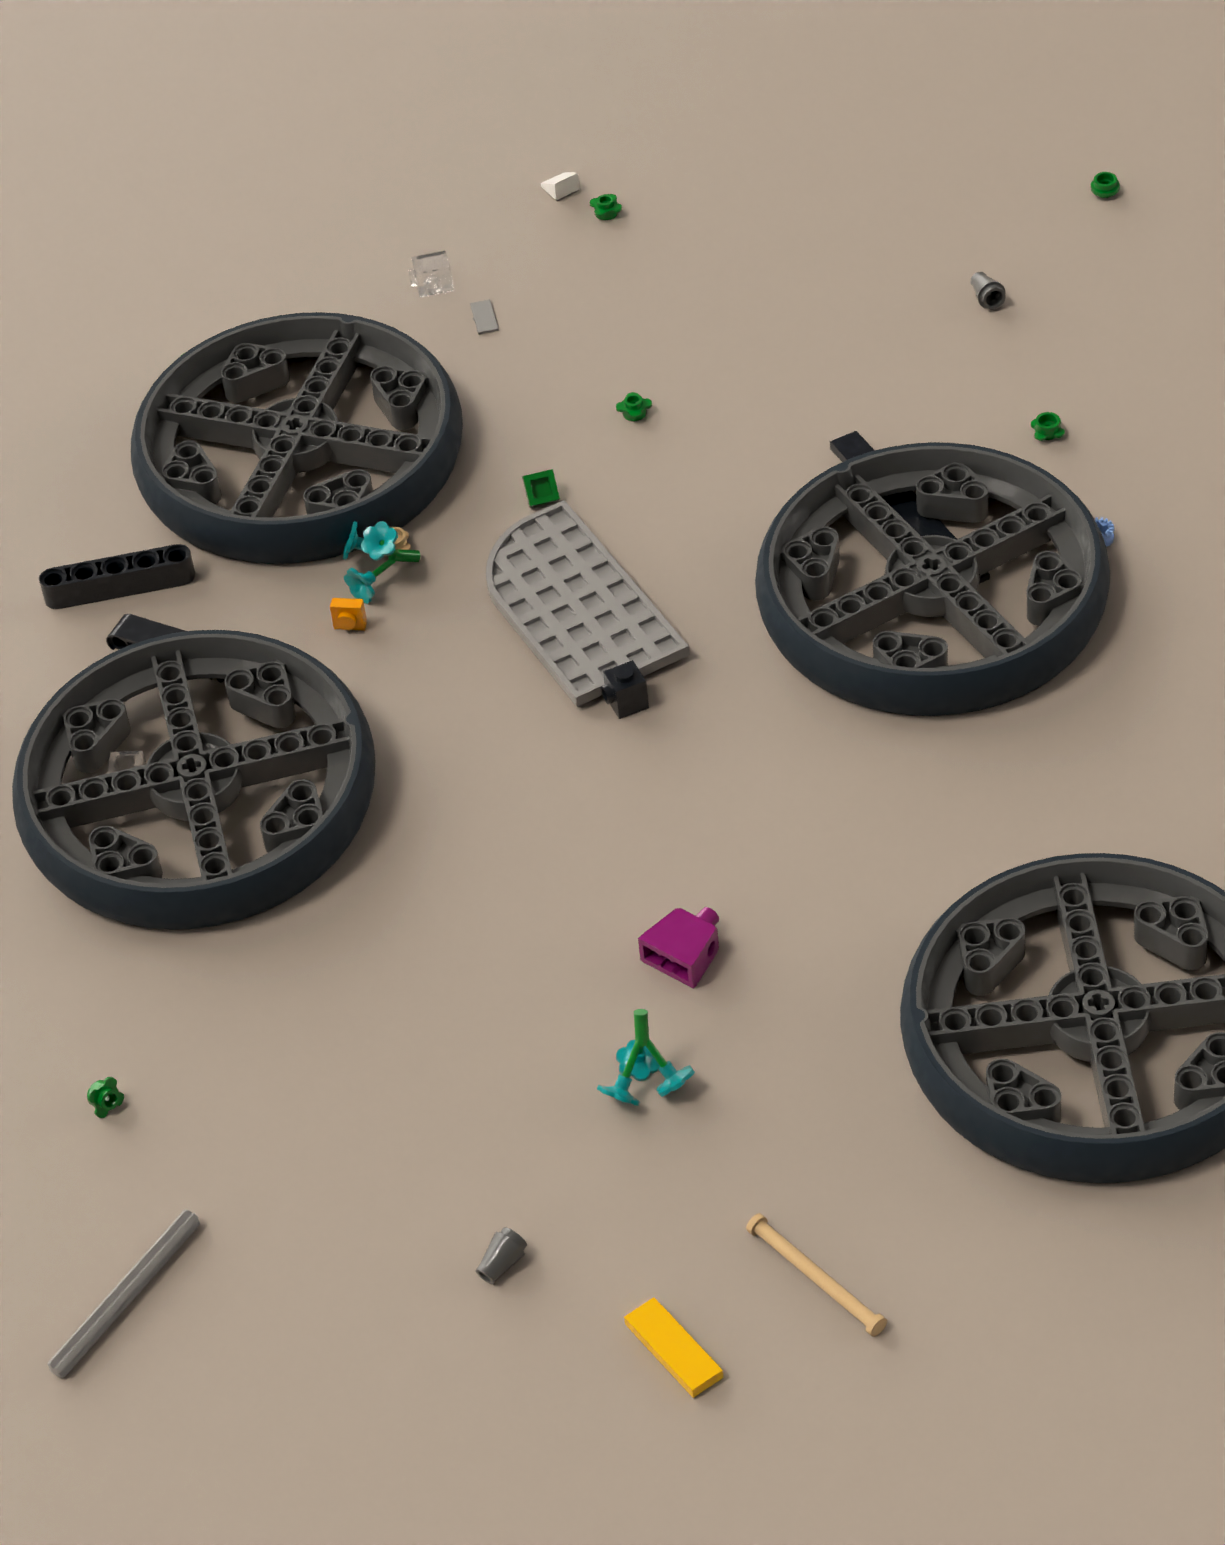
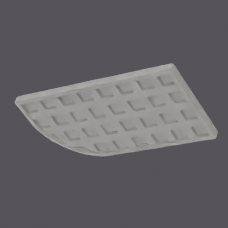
(575, 603)

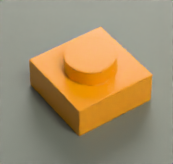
(348, 614)

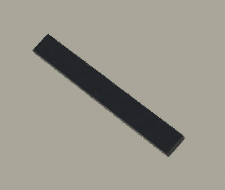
(904, 502)

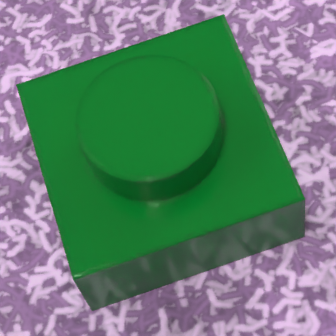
(540, 487)

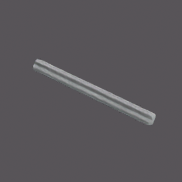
(123, 1294)

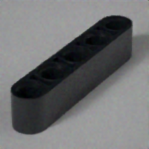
(117, 576)

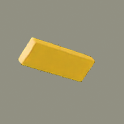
(673, 1347)

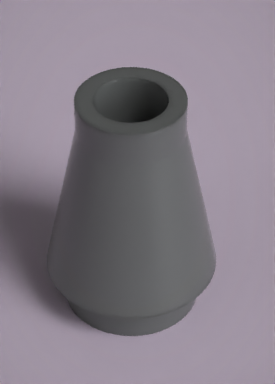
(988, 291)
(501, 1254)

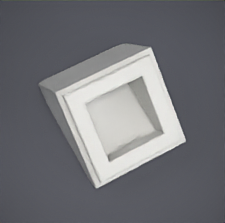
(562, 185)

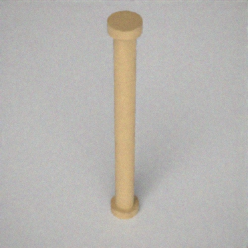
(874, 1322)

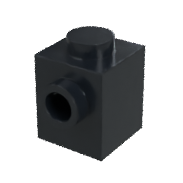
(625, 689)

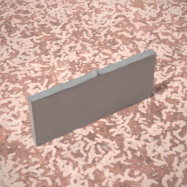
(484, 317)

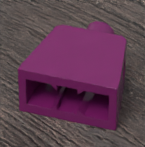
(681, 944)

